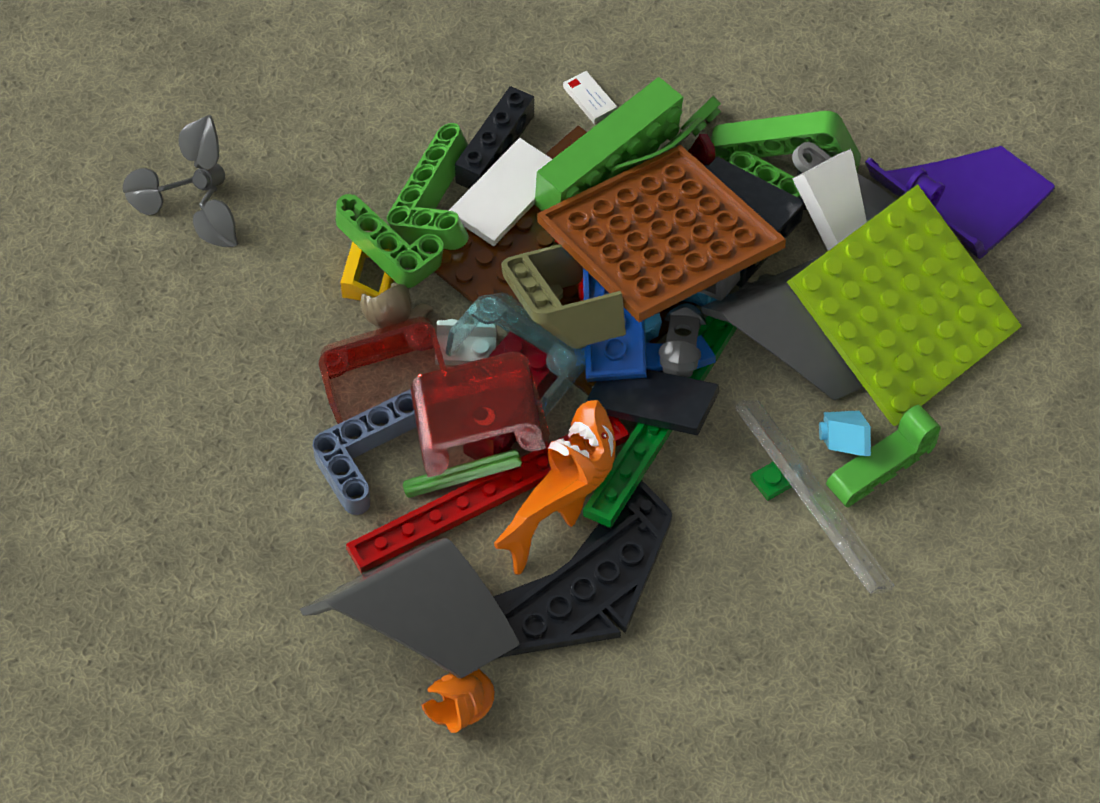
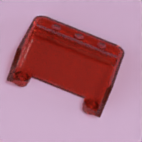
(476, 404)

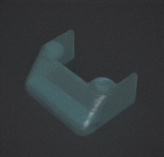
(512, 316)

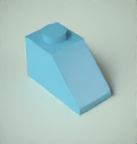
(846, 432)

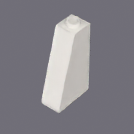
(833, 197)

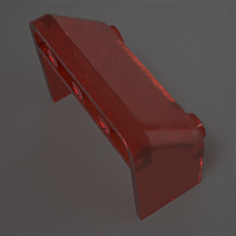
(375, 346)

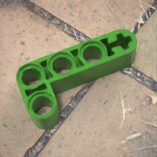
(355, 218)
(914, 437)

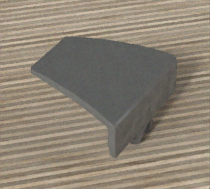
(782, 325)
(429, 605)

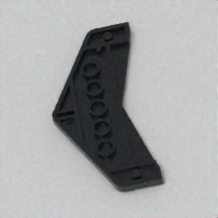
(599, 579)

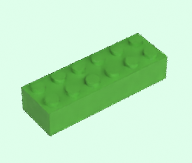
(623, 136)

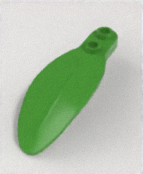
(693, 125)

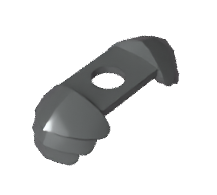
(679, 353)

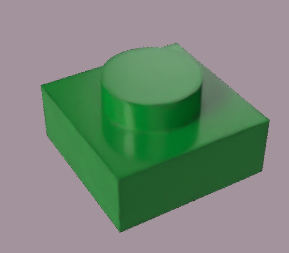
(770, 481)

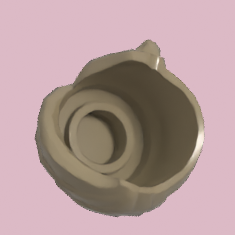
(391, 307)

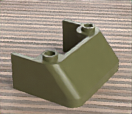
(538, 284)

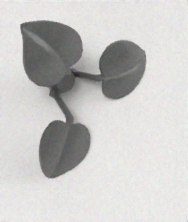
(199, 144)

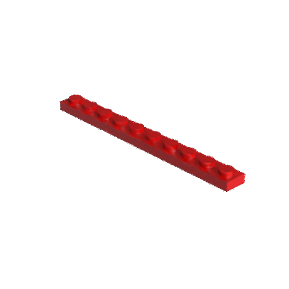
(456, 508)

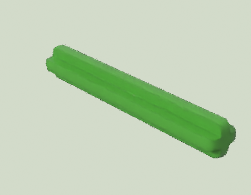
(463, 473)

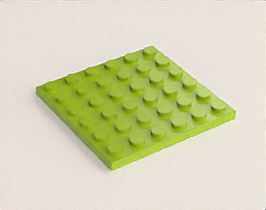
(904, 304)

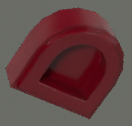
(703, 149)

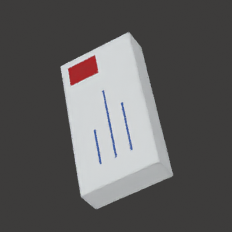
(589, 97)

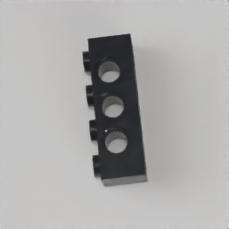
(495, 136)

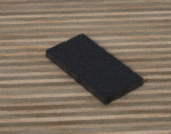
(658, 400)

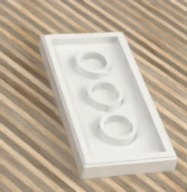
(502, 193)

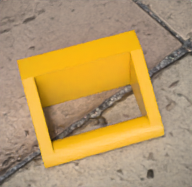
(350, 279)

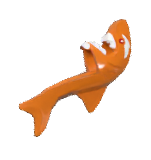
(575, 472)

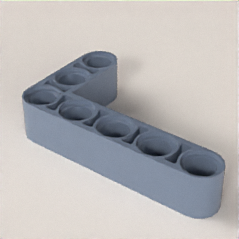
(370, 436)

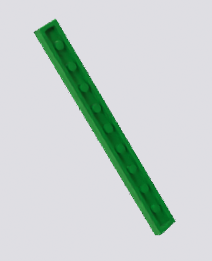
(646, 443)

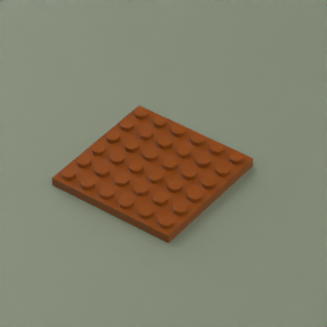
(660, 232)

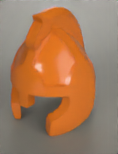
(463, 701)

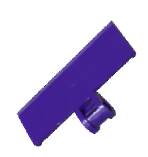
(976, 193)

